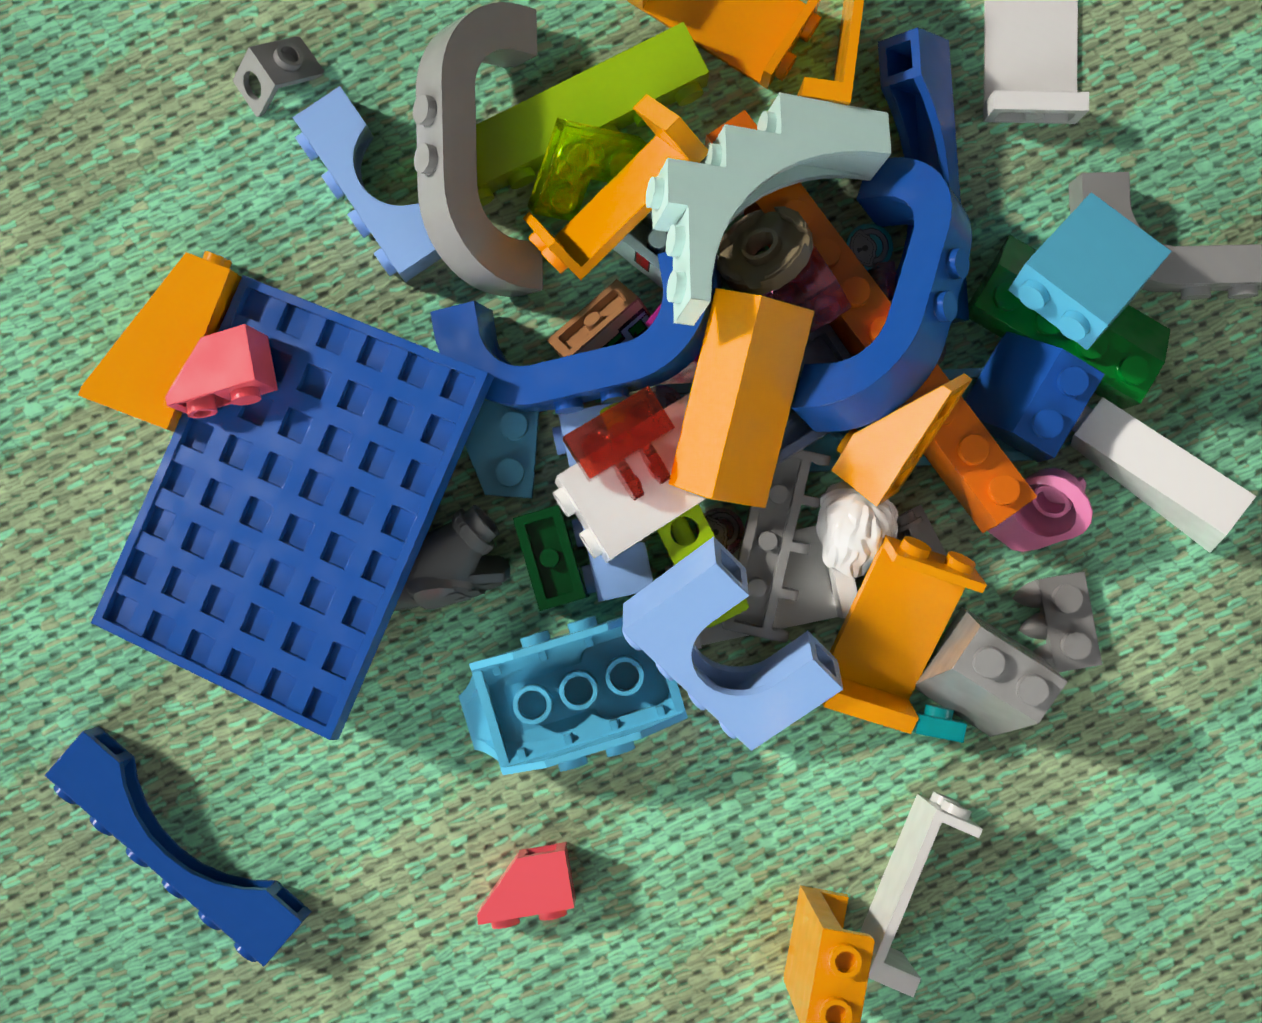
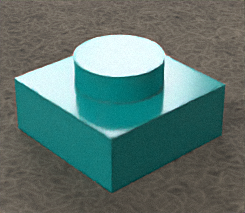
(939, 723)

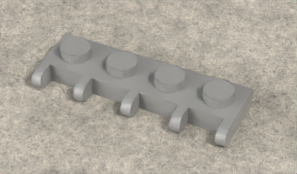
(768, 544)

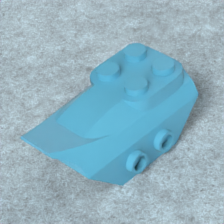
(567, 698)

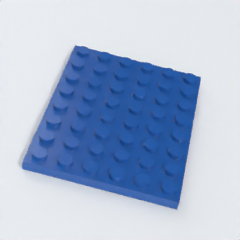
(296, 516)

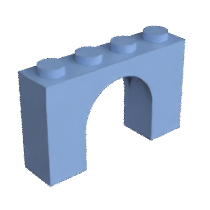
(746, 700)

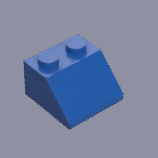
(1032, 394)

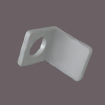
(276, 66)

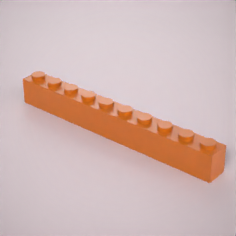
(962, 448)

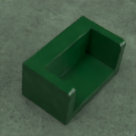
(550, 557)

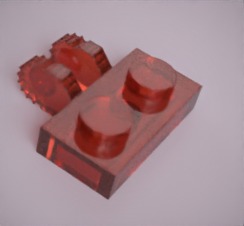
(618, 435)

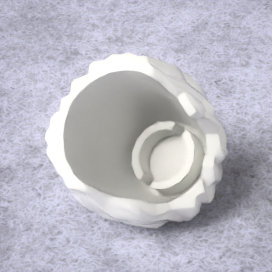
(853, 528)

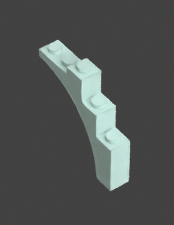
(792, 144)

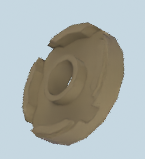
(778, 265)

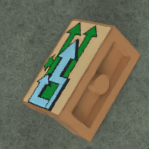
(607, 320)

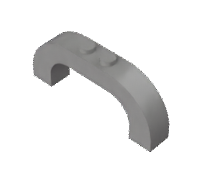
(447, 151)
(1187, 269)

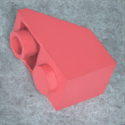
(223, 371)
(533, 884)

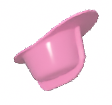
(1054, 516)

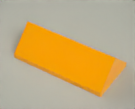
(741, 397)

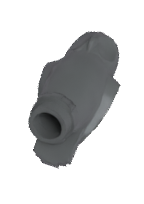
(452, 563)

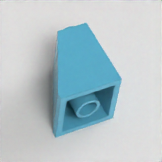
(1088, 271)

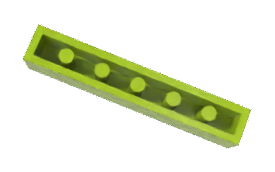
(603, 96)

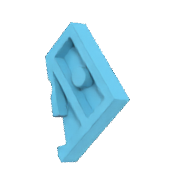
(504, 450)

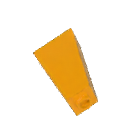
(161, 339)

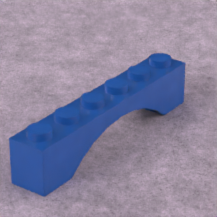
(920, 97)
(106, 785)

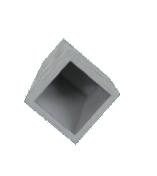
(989, 677)

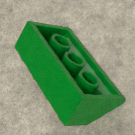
(1127, 352)

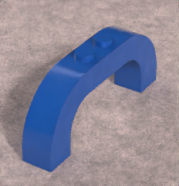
(922, 308)
(565, 383)

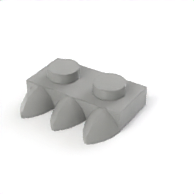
(1063, 621)

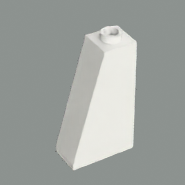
(1161, 473)

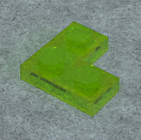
(572, 159)

